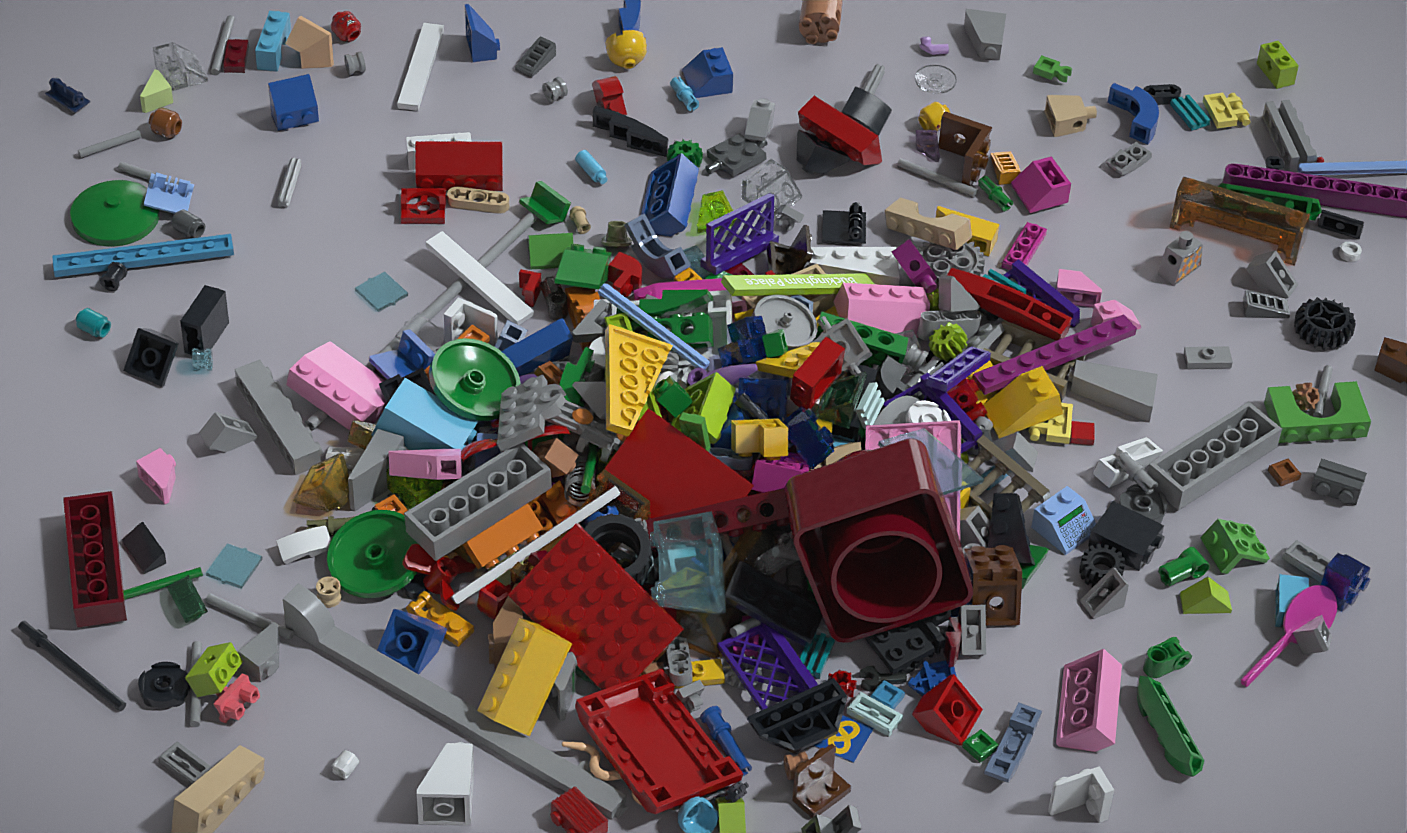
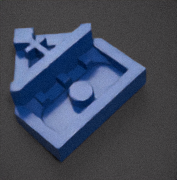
(930, 676)

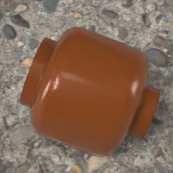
(165, 122)

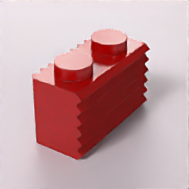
(577, 813)

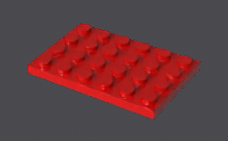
(597, 608)

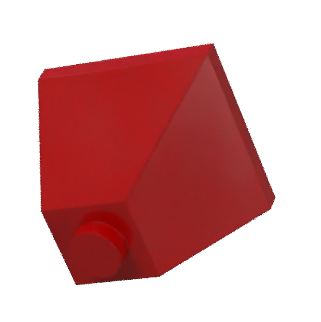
(948, 711)

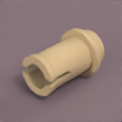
(578, 215)

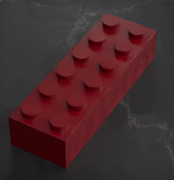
(94, 559)

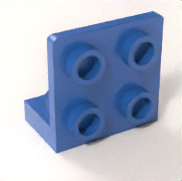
(409, 357)

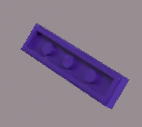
(958, 369)

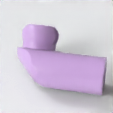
(932, 49)

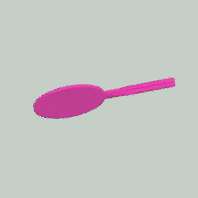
(1302, 609)

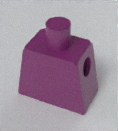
(915, 266)

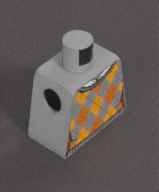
(1181, 258)

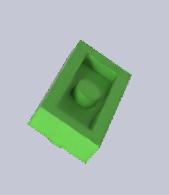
(695, 428)

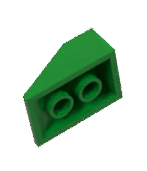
(583, 267)

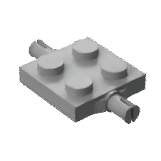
(847, 337)

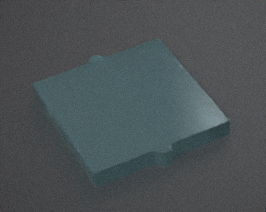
(381, 291)
(234, 566)

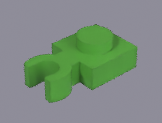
(1051, 68)

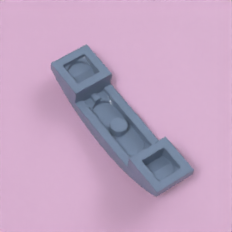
(1014, 743)

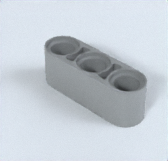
(931, 320)

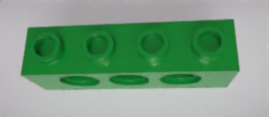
(700, 336)
(878, 341)

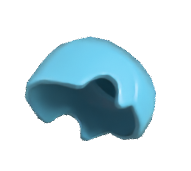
(697, 816)

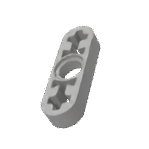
(679, 661)

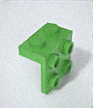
(1231, 542)

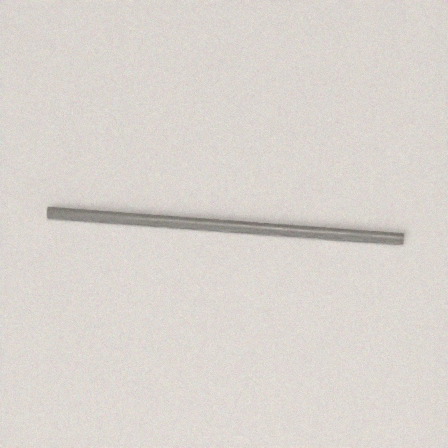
(319, 416)

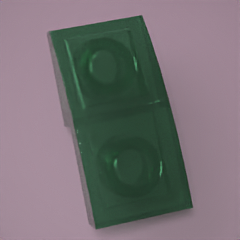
(187, 599)

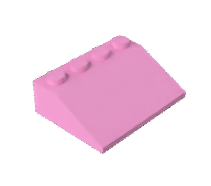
(338, 385)

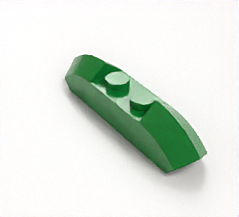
(1295, 202)
(1173, 735)

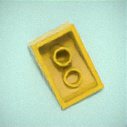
(1024, 403)

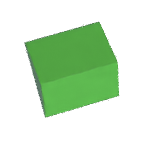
(547, 249)

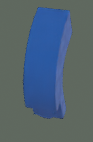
(1141, 106)

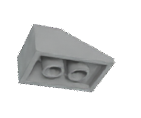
(370, 475)

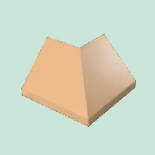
(312, 43)

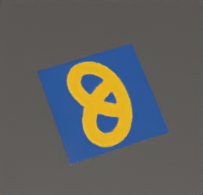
(849, 740)

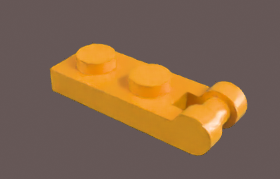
(457, 628)

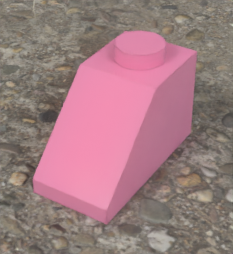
(1078, 288)
(1111, 309)
(158, 473)

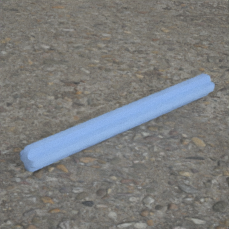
(1351, 168)
(653, 326)

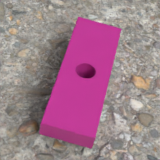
(1025, 245)

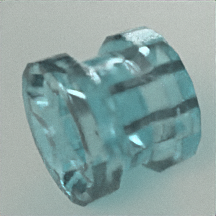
(202, 359)

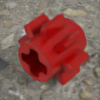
(844, 680)

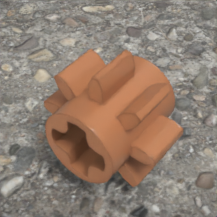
(1306, 396)

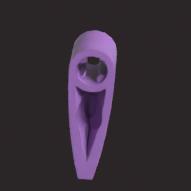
(729, 373)

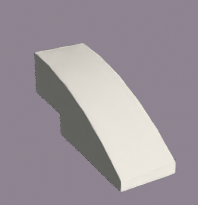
(1141, 451)

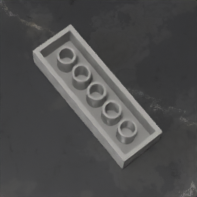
(1214, 455)
(477, 500)

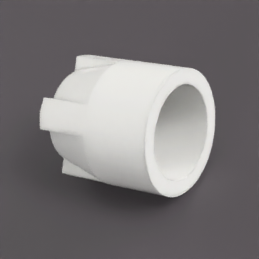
(345, 764)

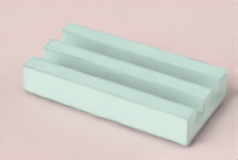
(870, 405)
(872, 716)

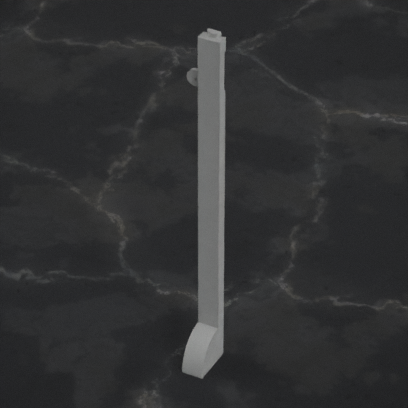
(315, 625)

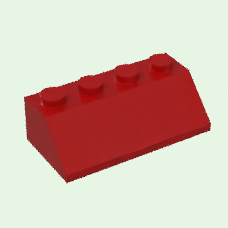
(840, 131)
(459, 165)

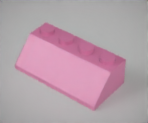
(882, 306)
(1089, 702)

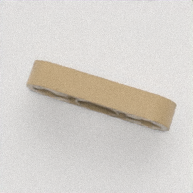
(485, 206)

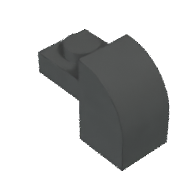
(889, 378)
(845, 822)

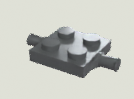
(736, 155)

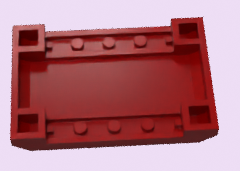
(655, 742)

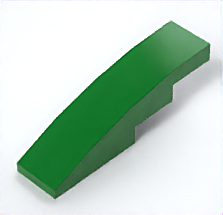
(674, 302)

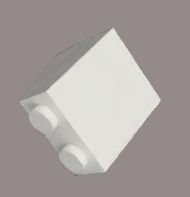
(448, 787)

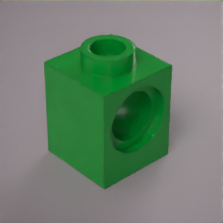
(672, 396)

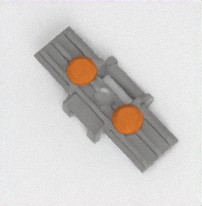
(590, 428)

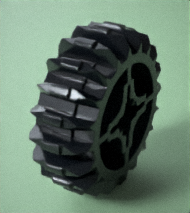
(1324, 323)

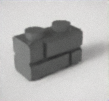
(1338, 481)

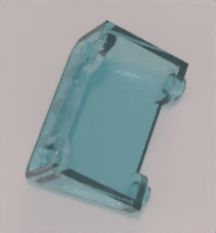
(689, 564)

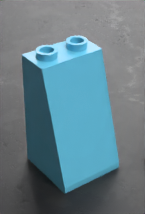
(424, 420)

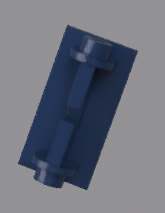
(66, 95)

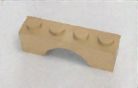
(946, 231)

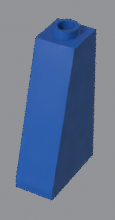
(541, 347)

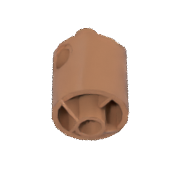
(820, 20)

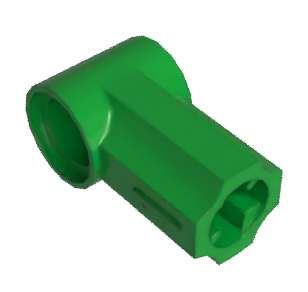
(1187, 564)

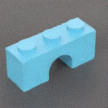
(273, 36)

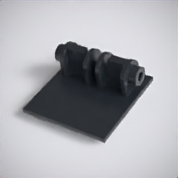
(845, 225)

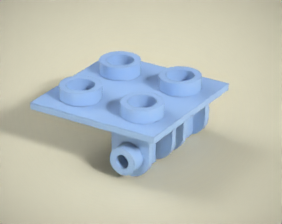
(167, 195)

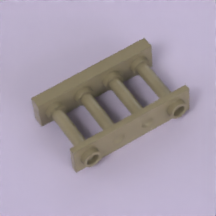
(1030, 341)
(1004, 465)

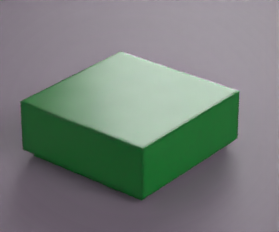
(980, 745)

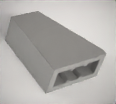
(985, 32)

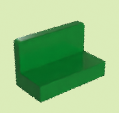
(546, 204)

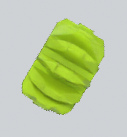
(948, 341)

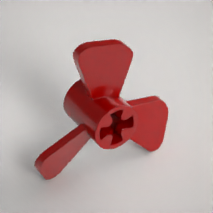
(438, 573)

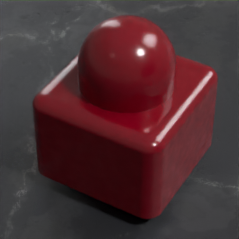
(877, 540)

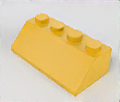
(524, 676)

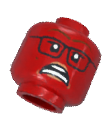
(346, 26)

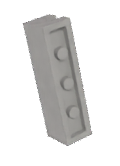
(1288, 135)

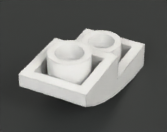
(303, 543)

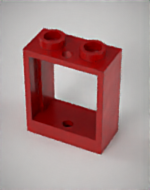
(817, 373)

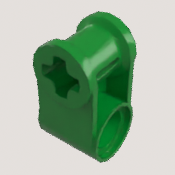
(1165, 658)

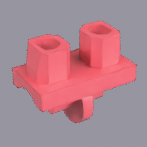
(233, 697)

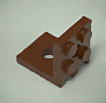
(973, 147)
(996, 574)

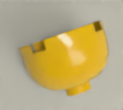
(626, 49)

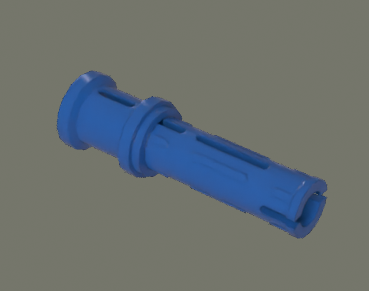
(721, 732)

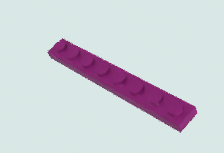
(1055, 353)

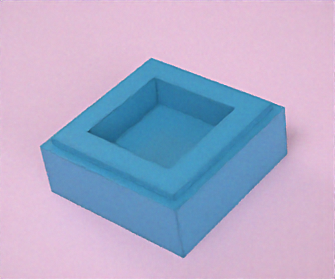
(888, 694)

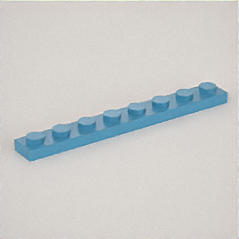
(143, 255)

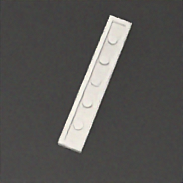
(420, 67)
(479, 278)

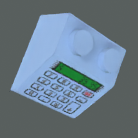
(1064, 520)

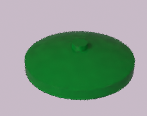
(113, 213)
(471, 378)
(370, 553)

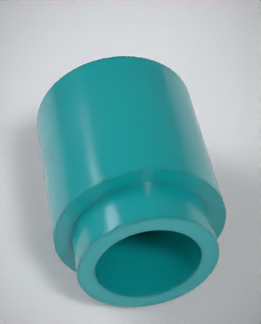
(93, 322)

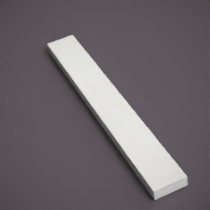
(535, 545)

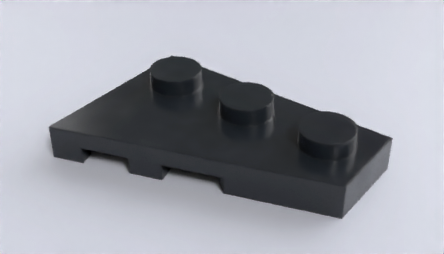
(1008, 526)

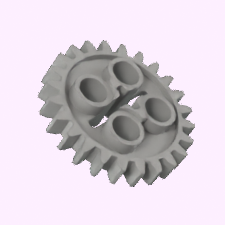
(942, 258)

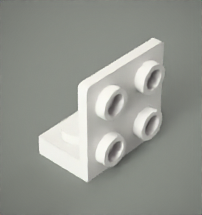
(463, 315)
(1087, 788)

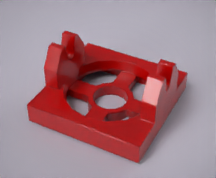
(423, 217)

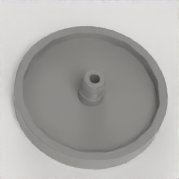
(790, 315)

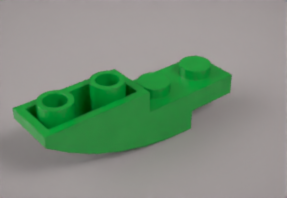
(576, 373)

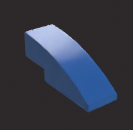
(629, 15)

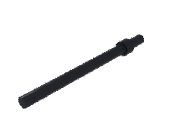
(40, 639)

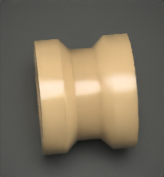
(329, 591)

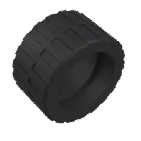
(626, 531)

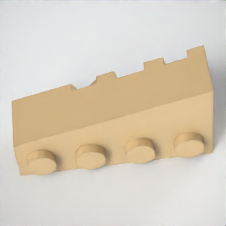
(217, 792)

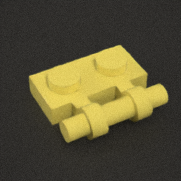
(1226, 111)
(1057, 429)

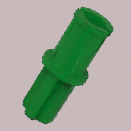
(995, 193)

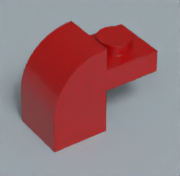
(609, 94)
(625, 274)
(492, 598)

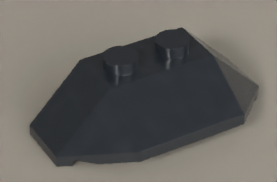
(802, 718)

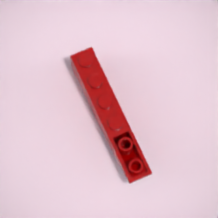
(1014, 305)

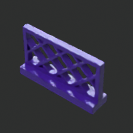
(743, 247)
(1043, 291)
(969, 430)
(783, 653)

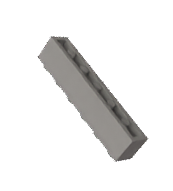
(278, 416)

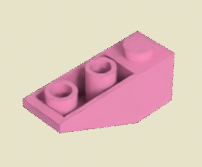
(426, 464)

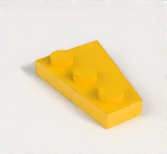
(788, 363)

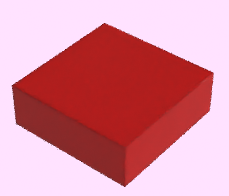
(1082, 433)

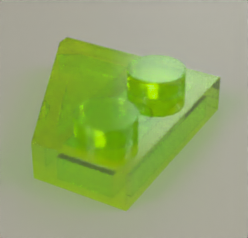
(712, 207)

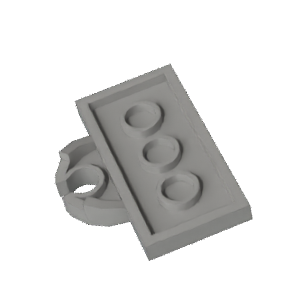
(526, 409)

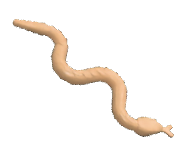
(594, 763)

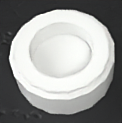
(1350, 251)

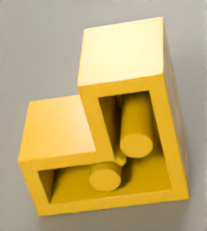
(761, 436)

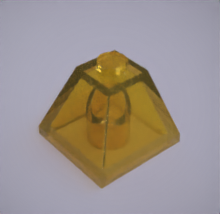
(325, 485)

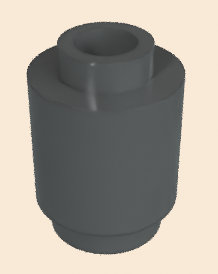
(188, 224)

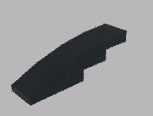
(631, 130)

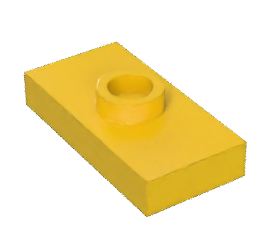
(708, 671)

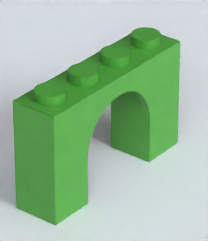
(1348, 422)

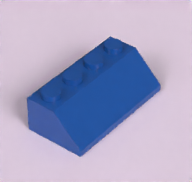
(670, 196)

